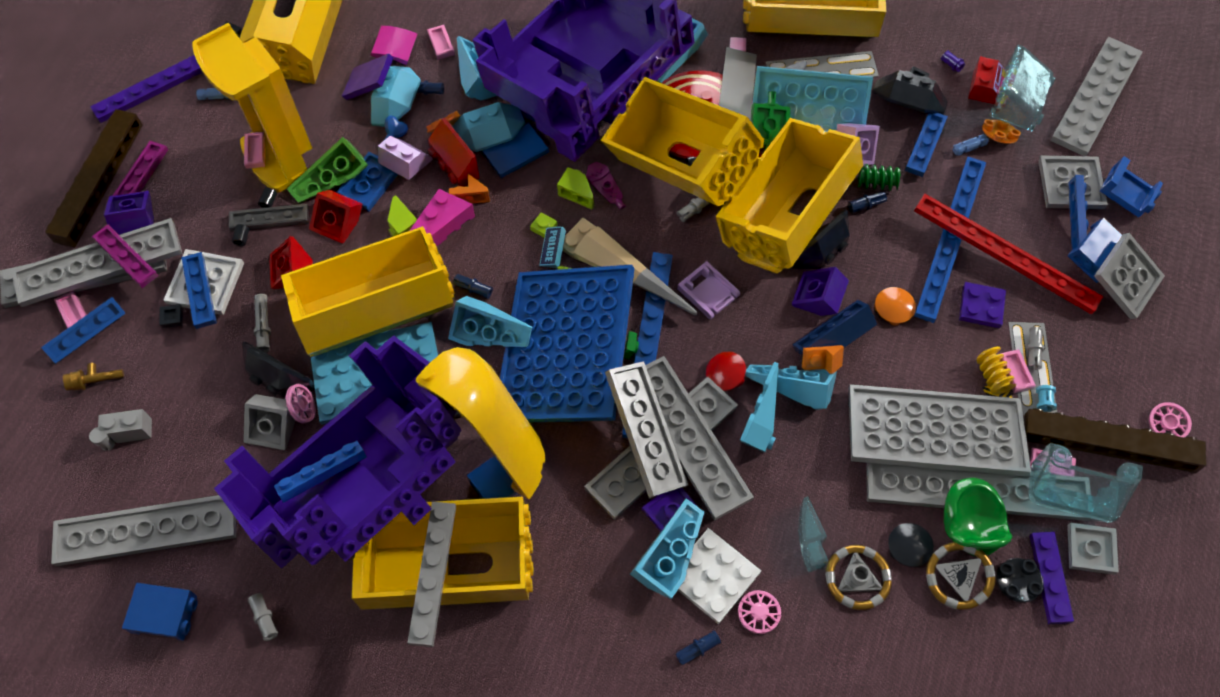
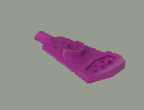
(598, 176)

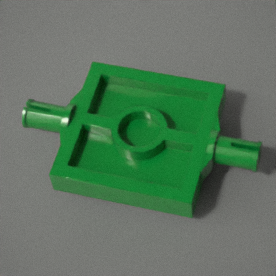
(769, 118)

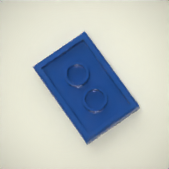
(516, 153)
(369, 183)

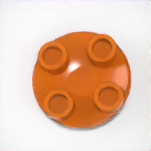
(451, 118)
(1000, 131)
(895, 305)

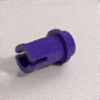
(954, 62)

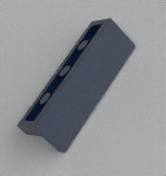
(840, 329)

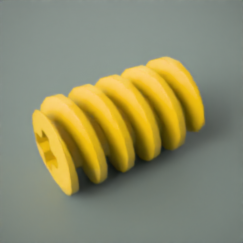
(994, 371)

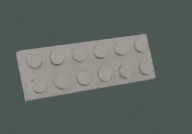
(646, 429)

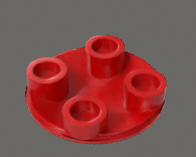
(726, 370)

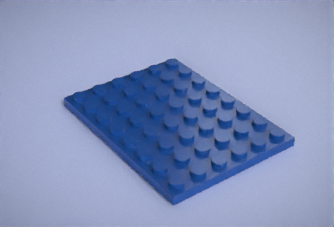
(573, 341)

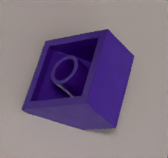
(129, 211)
(821, 291)

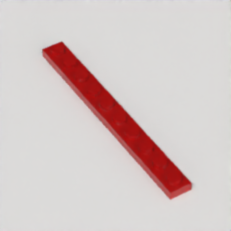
(1009, 254)

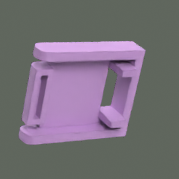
(711, 294)

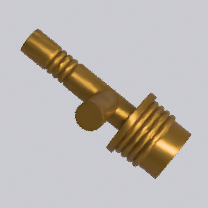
(78, 380)

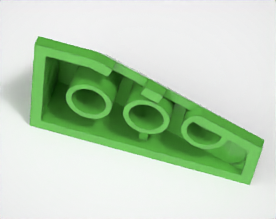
(332, 169)

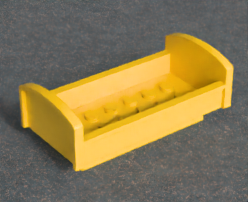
(256, 81)

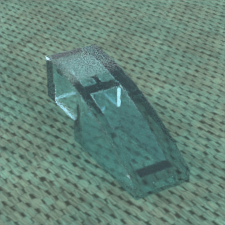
(811, 537)

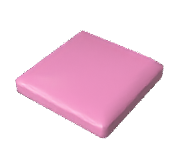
(738, 43)

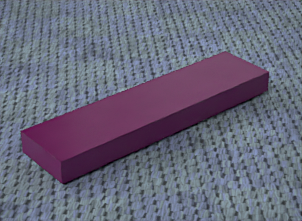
(142, 169)
(125, 256)

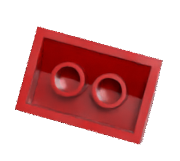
(452, 154)

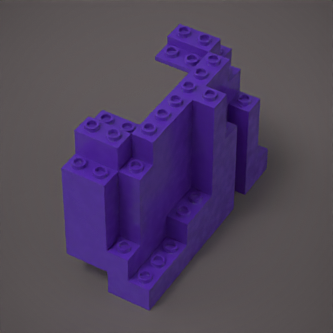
(582, 62)
(405, 448)

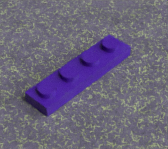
(1054, 590)

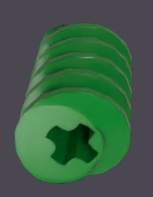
(880, 176)

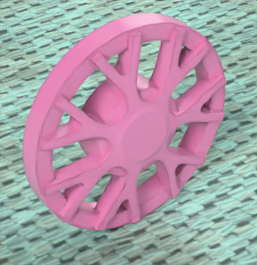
(300, 403)
(1170, 421)
(759, 612)

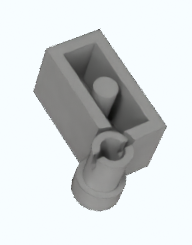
(121, 428)

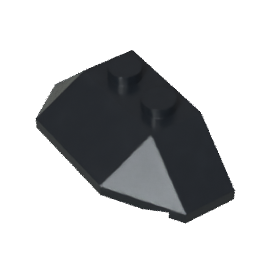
(911, 92)
(825, 244)
(271, 373)

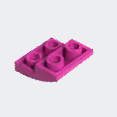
(396, 42)

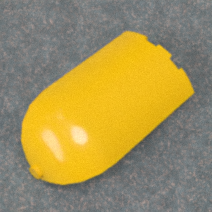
(482, 399)

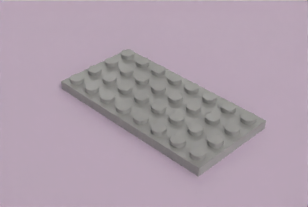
(938, 430)

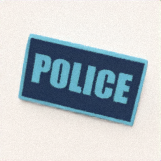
(552, 247)

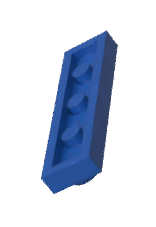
(926, 144)
(1078, 209)
(198, 290)
(83, 330)
(320, 471)

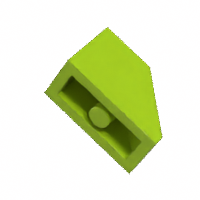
(576, 188)
(399, 218)

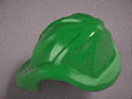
(976, 516)

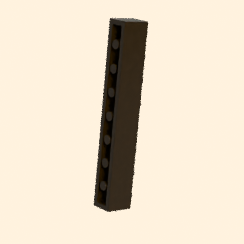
(94, 178)
(1115, 440)

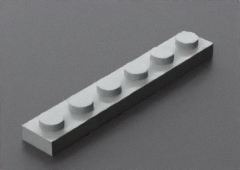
(432, 575)

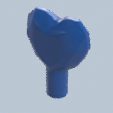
(394, 127)

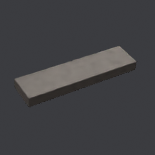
(270, 217)

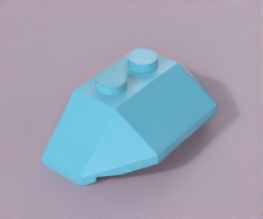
(395, 95)
(489, 125)

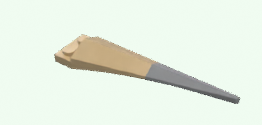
(598, 249)

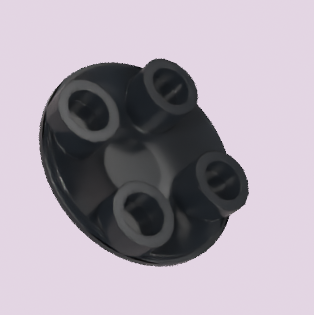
(910, 545)
(1020, 580)

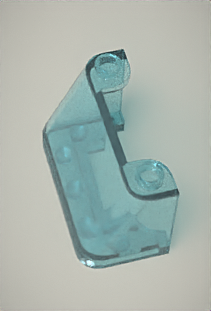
(1023, 90)
(1081, 490)

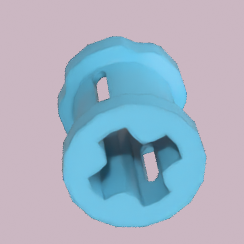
(1046, 398)

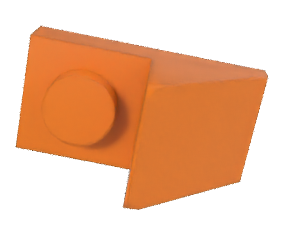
(474, 193)
(823, 357)

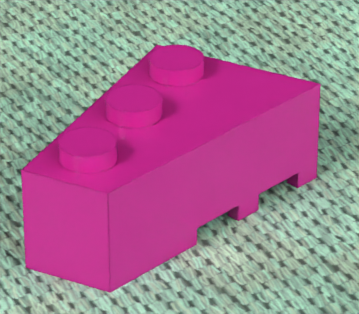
(444, 215)

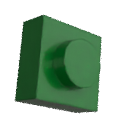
(631, 345)

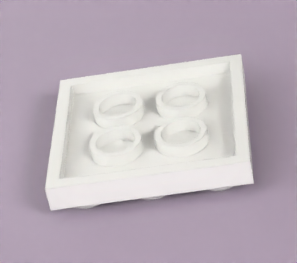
(222, 278)
(716, 576)

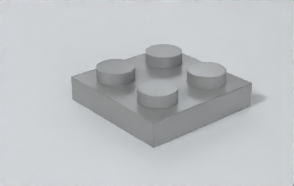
(1092, 548)

